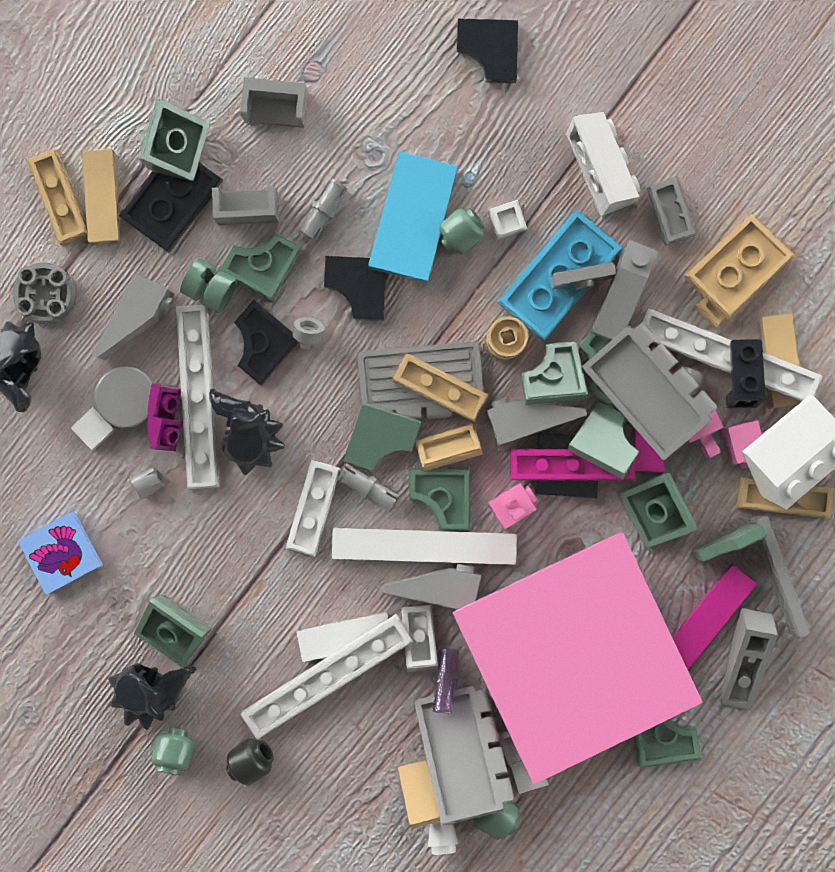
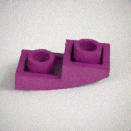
(162, 427)

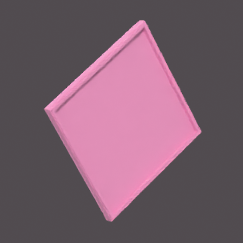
(577, 657)

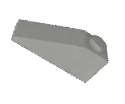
(624, 290)
(136, 312)
(516, 420)
(442, 587)
(748, 657)

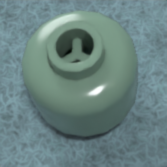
(462, 230)
(173, 752)
(501, 823)

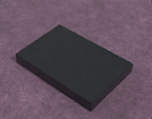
(169, 205)

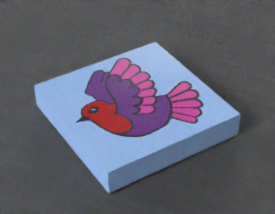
(60, 553)

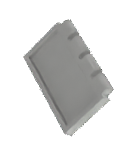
(380, 366)
(648, 392)
(460, 759)

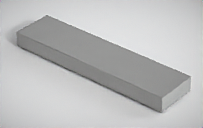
(781, 580)

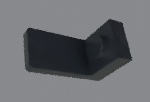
(747, 374)

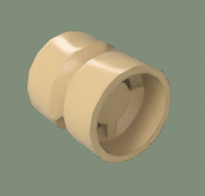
(506, 338)

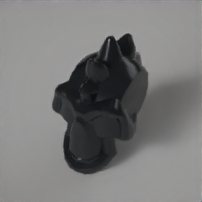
(18, 360)
(250, 431)
(147, 693)

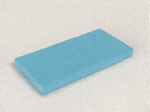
(412, 217)
(572, 247)

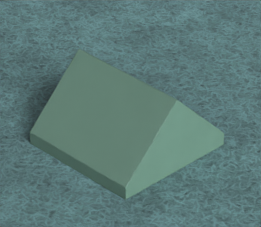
(173, 141)
(658, 510)
(171, 630)

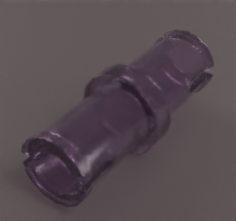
(445, 681)

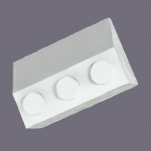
(602, 162)
(793, 453)

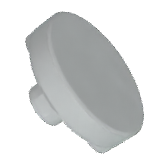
(44, 293)
(123, 397)

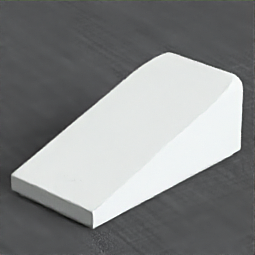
(422, 651)

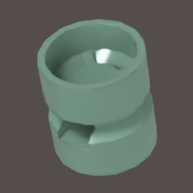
(206, 284)

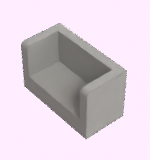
(274, 102)
(245, 206)

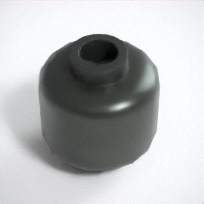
(249, 761)

